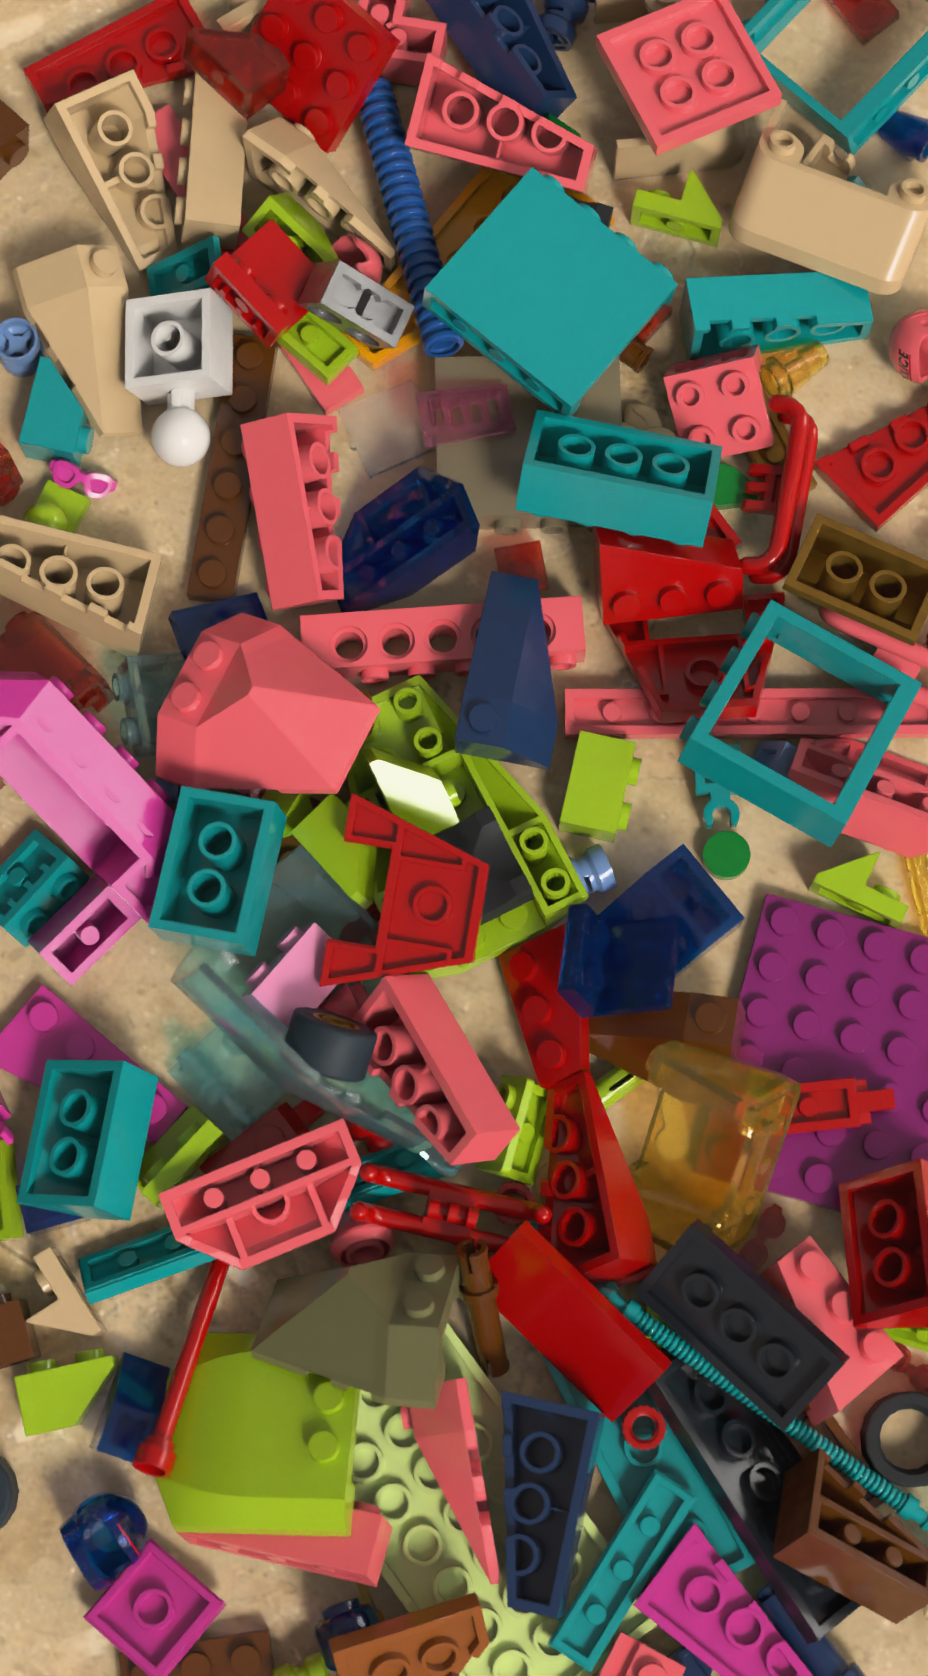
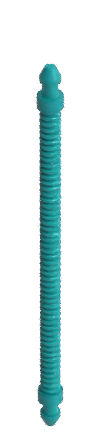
(904, 1504)

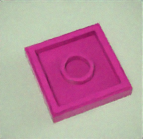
(155, 1611)

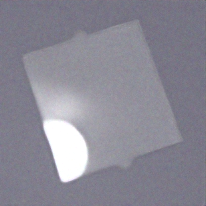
(385, 429)

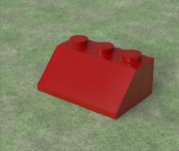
(887, 1246)

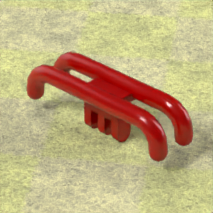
(782, 493)
(449, 1209)

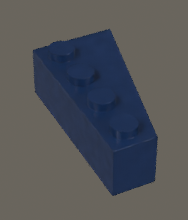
(509, 51)
(546, 1492)

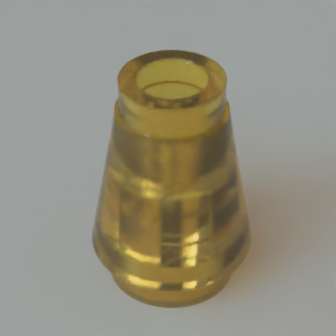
(793, 368)

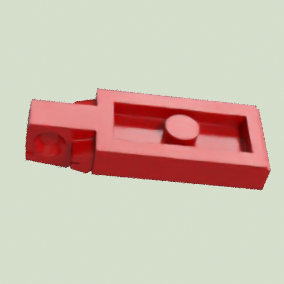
(837, 1105)
(270, 1130)

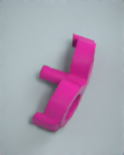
(68, 474)

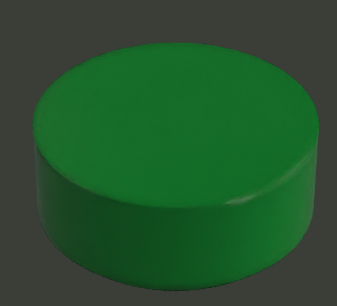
(726, 855)

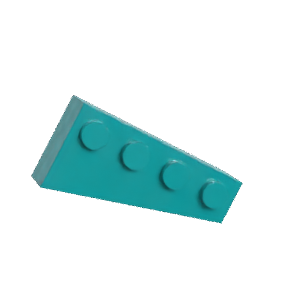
(771, 312)

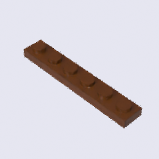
(227, 488)

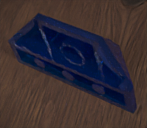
(406, 539)

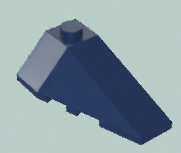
(509, 688)

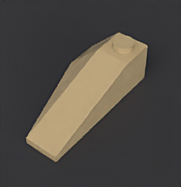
(115, 156)
(291, 161)
(81, 311)

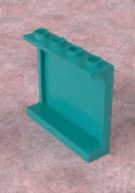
(548, 292)

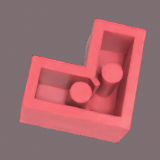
(415, 38)

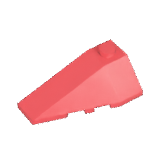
(452, 1453)

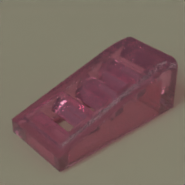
(446, 399)

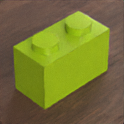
(598, 787)

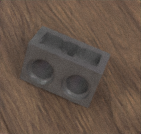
(355, 304)

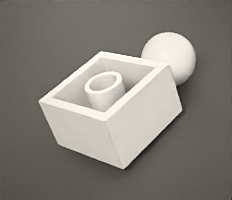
(176, 354)

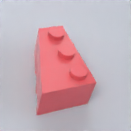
(823, 1296)

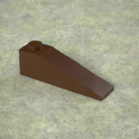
(693, 1019)

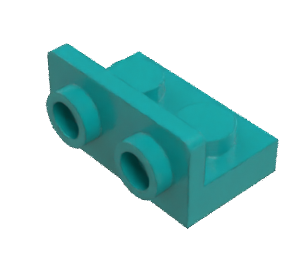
(36, 885)

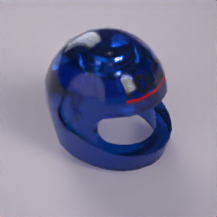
(105, 1536)

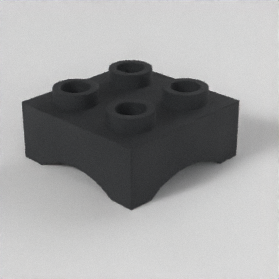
(484, 840)

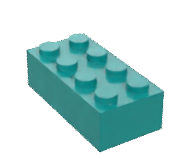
(619, 478)

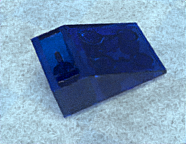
(683, 892)

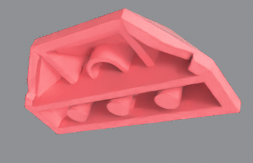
(892, 805)
(267, 1199)

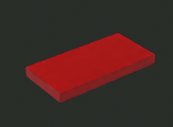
(573, 1323)

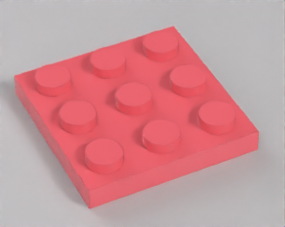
(687, 71)

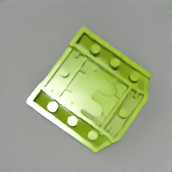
(261, 1448)

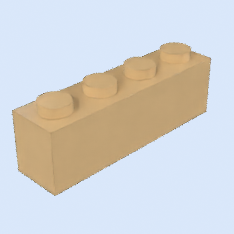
(212, 169)

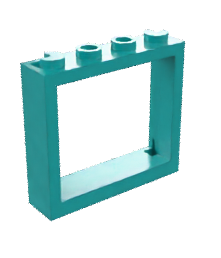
(870, 111)
(765, 786)

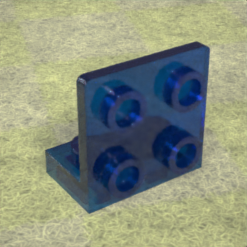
(617, 965)

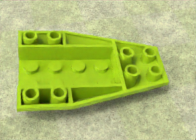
(423, 729)

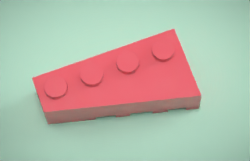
(435, 1070)

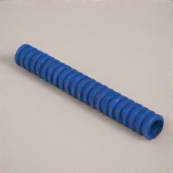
(406, 212)

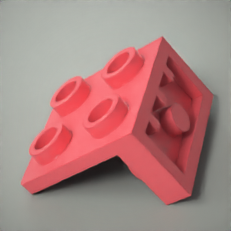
(721, 400)

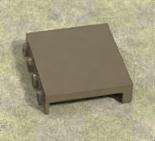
(493, 464)

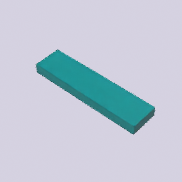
(622, 1570)

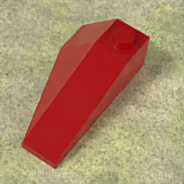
(589, 1188)

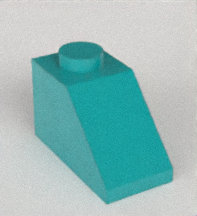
(54, 419)

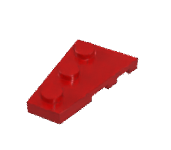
(551, 1027)

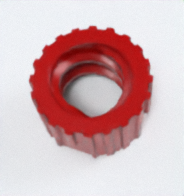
(516, 1188)
(658, 1433)

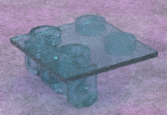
(225, 1083)

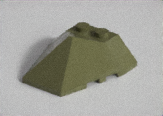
(366, 1326)

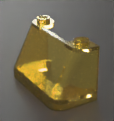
(710, 1142)

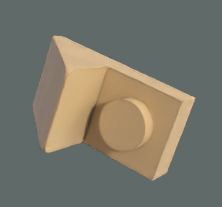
(72, 1308)

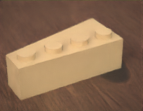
(80, 581)

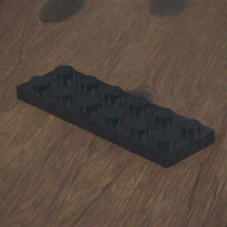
(745, 1469)

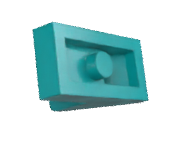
(184, 269)

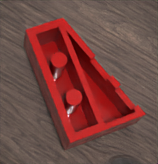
(660, 579)

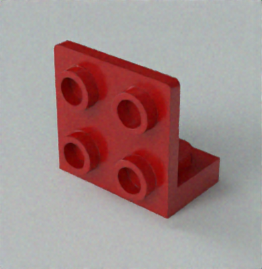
(263, 282)

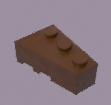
(847, 1543)

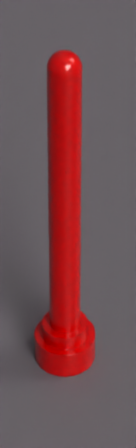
(156, 1454)

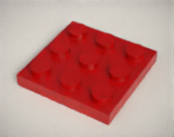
(333, 59)

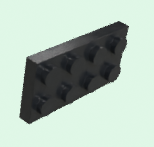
(741, 1324)

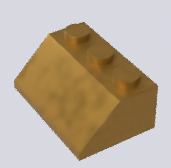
(861, 579)

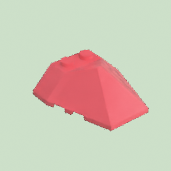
(259, 714)

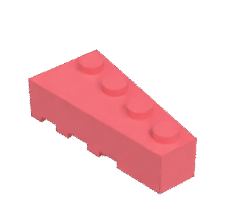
(488, 130)
(295, 507)

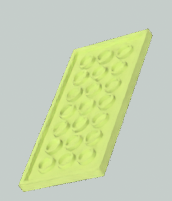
(427, 1548)

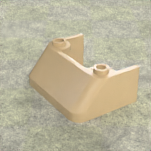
(634, 155)
(826, 219)

